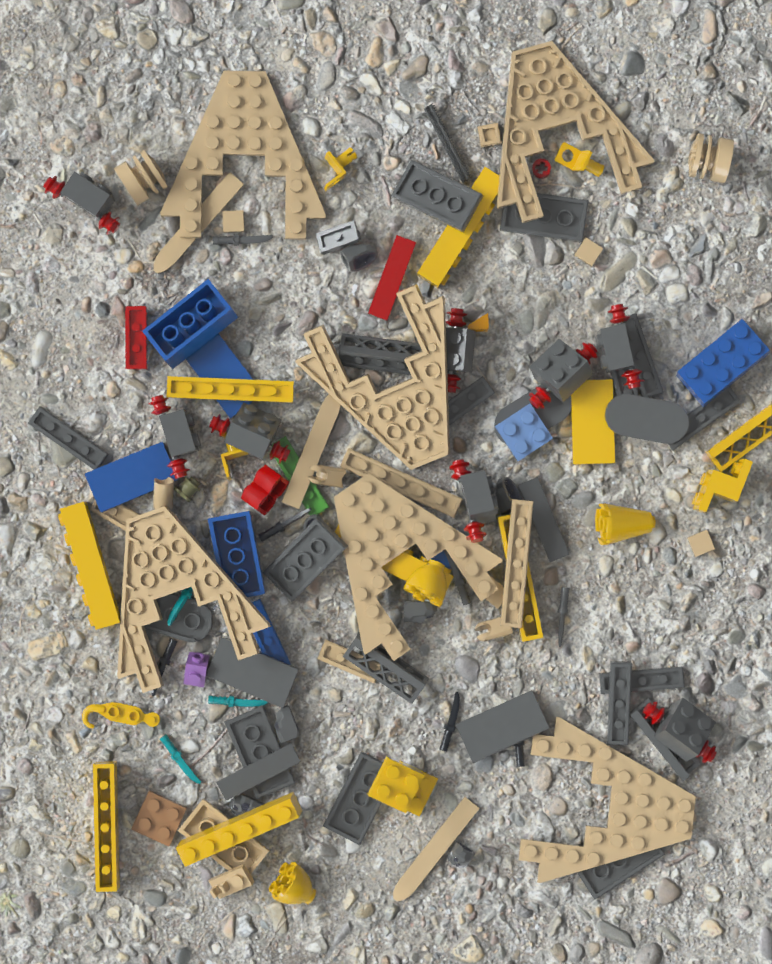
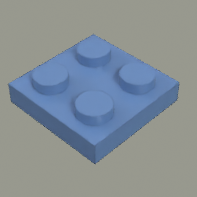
(523, 432)

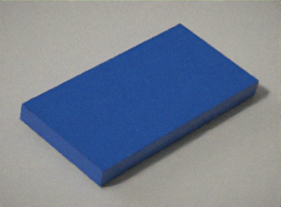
(218, 361)
(129, 477)

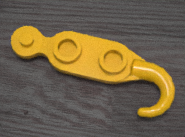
(121, 713)

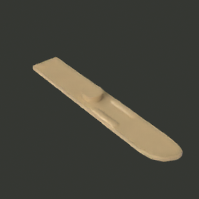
(210, 209)
(311, 452)
(434, 849)

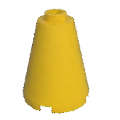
(621, 523)

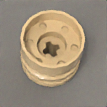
(711, 158)
(141, 177)

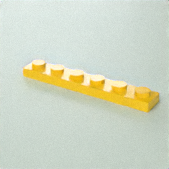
(230, 389)

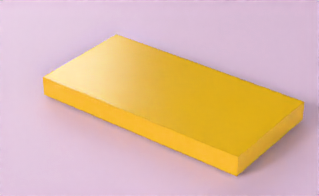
(591, 436)

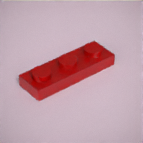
(134, 337)

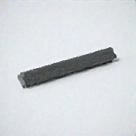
(448, 145)

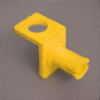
(580, 160)
(338, 164)
(232, 453)

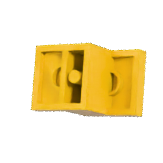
(721, 485)
(402, 786)

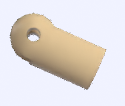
(327, 475)
(163, 493)
(493, 628)

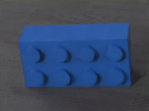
(190, 324)
(722, 362)
(237, 551)

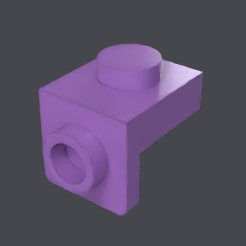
(196, 669)

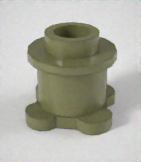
(188, 488)

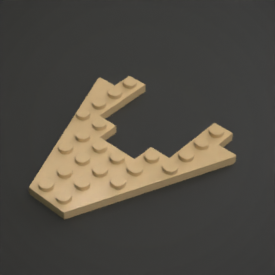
(545, 95)
(243, 122)
(409, 415)
(379, 527)
(164, 560)
(642, 811)

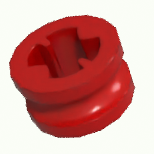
(545, 174)

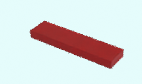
(391, 278)

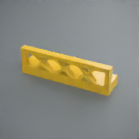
(738, 434)

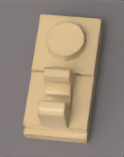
(230, 882)

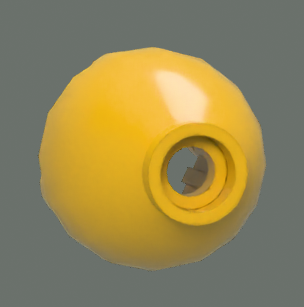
(428, 583)
(292, 885)

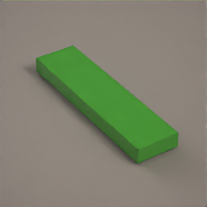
(313, 497)

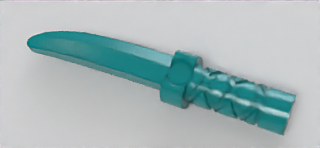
(185, 594)
(231, 701)
(176, 755)

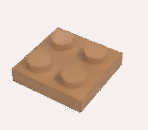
(159, 818)

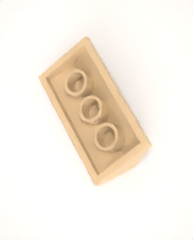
(248, 852)

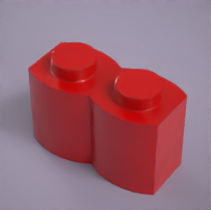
(264, 489)

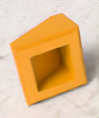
(480, 324)

